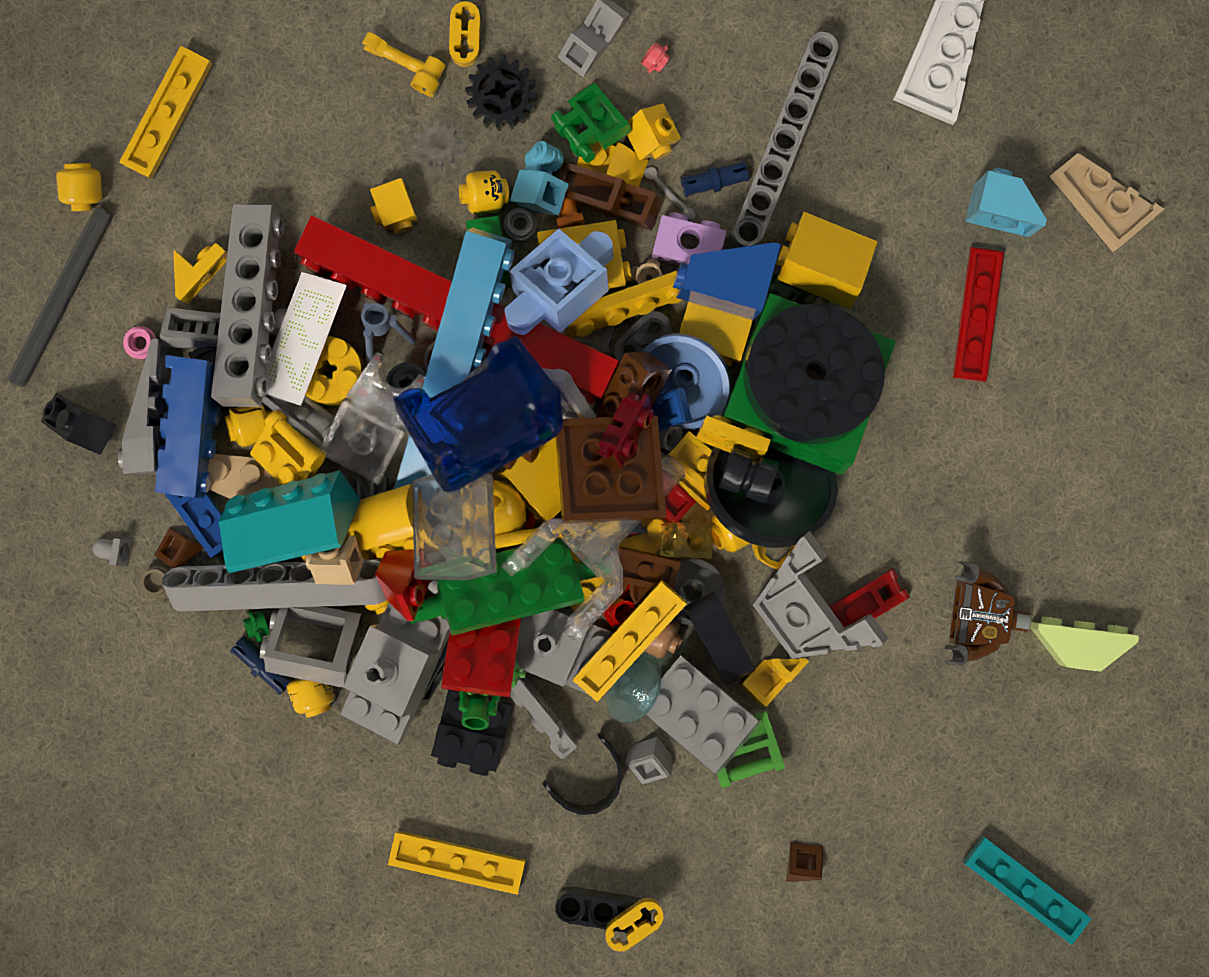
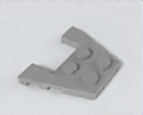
(801, 615)

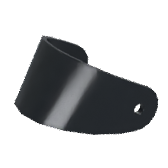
(600, 805)

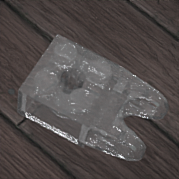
(367, 424)

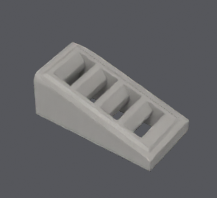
(184, 339)

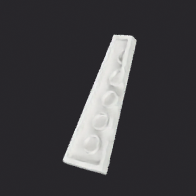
(941, 60)

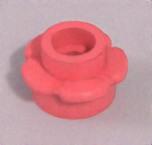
(655, 58)

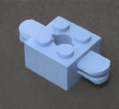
(545, 273)

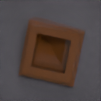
(180, 551)
(803, 865)

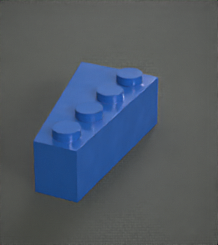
(187, 428)

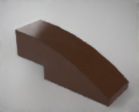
(611, 196)

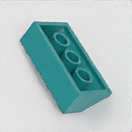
(287, 521)

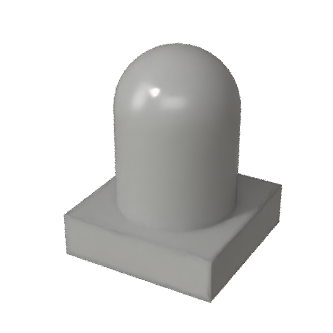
(114, 550)

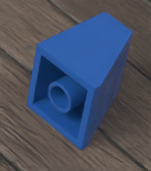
(729, 279)

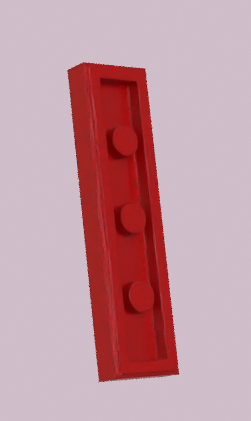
(978, 314)

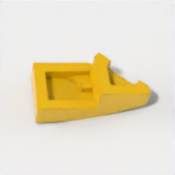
(771, 677)

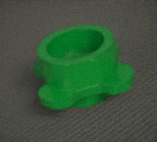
(256, 625)

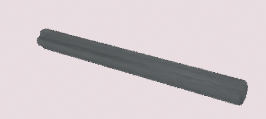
(59, 297)

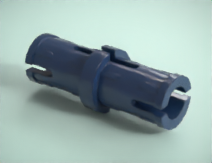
(714, 178)
(250, 655)

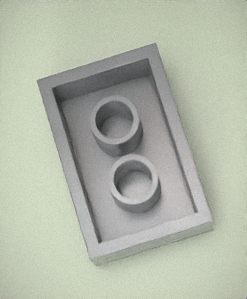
(701, 715)

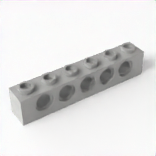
(246, 226)

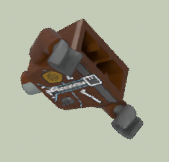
(981, 616)

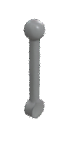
(651, 174)

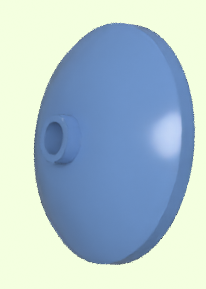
(711, 381)

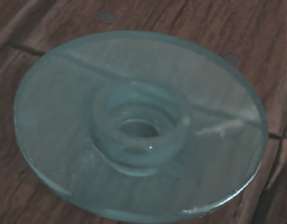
(634, 692)

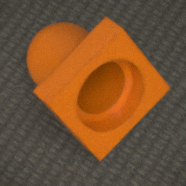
(569, 214)

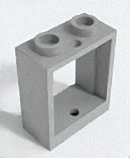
(308, 668)

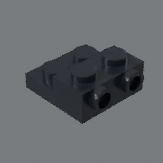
(467, 746)

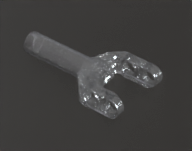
(596, 547)

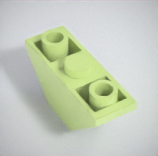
(1083, 645)

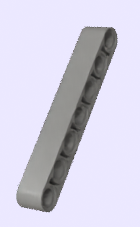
(787, 126)
(265, 587)

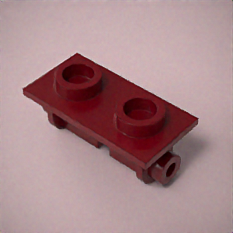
(623, 441)

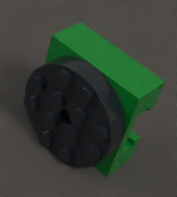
(801, 415)

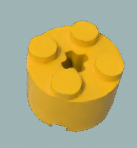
(349, 368)

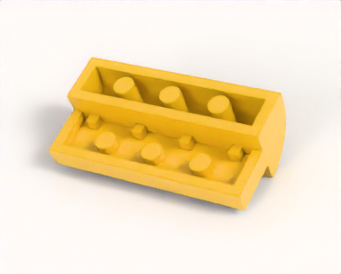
(383, 523)

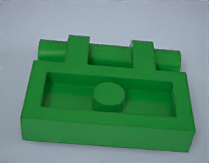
(600, 118)

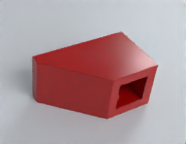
(398, 582)

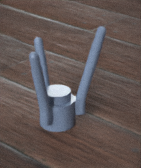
(377, 323)

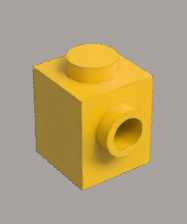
(652, 132)
(393, 207)

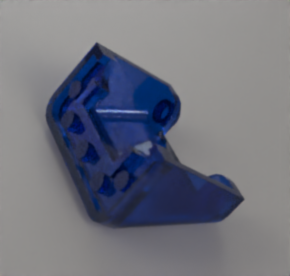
(484, 417)

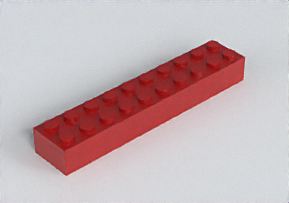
(425, 294)

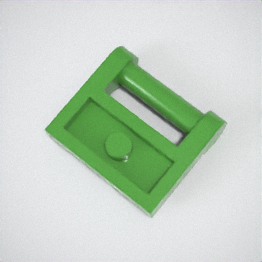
(761, 738)

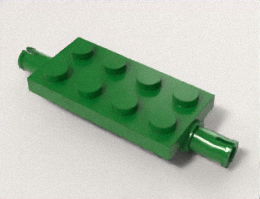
(496, 598)

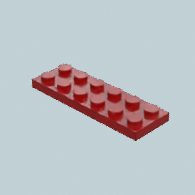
(485, 657)

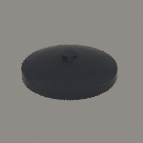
(797, 502)

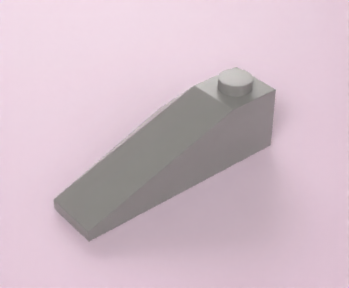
(142, 431)

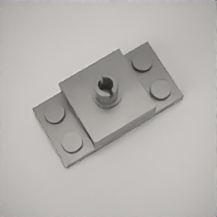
(550, 652)
(393, 673)

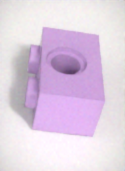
(673, 228)

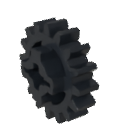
(488, 96)

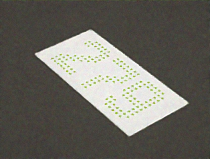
(302, 337)

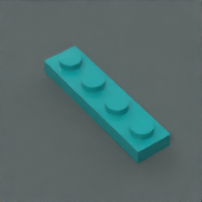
(1027, 890)

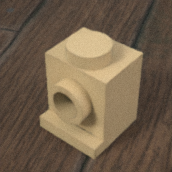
(336, 565)

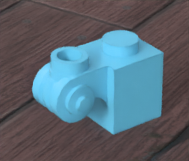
(535, 185)

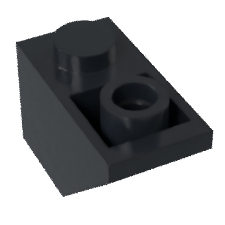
(77, 424)

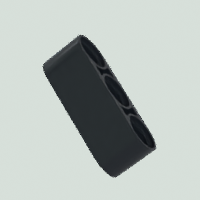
(719, 638)
(588, 900)

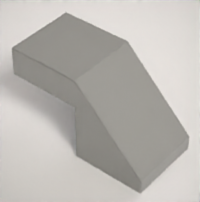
(593, 36)

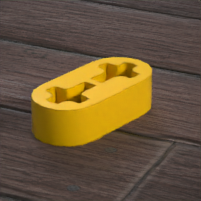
(458, 33)
(629, 918)

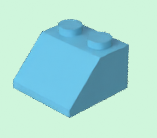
(1004, 204)

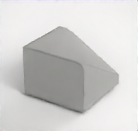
(649, 760)

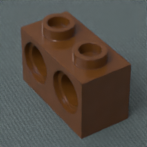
(636, 374)

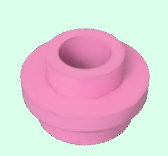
(130, 341)

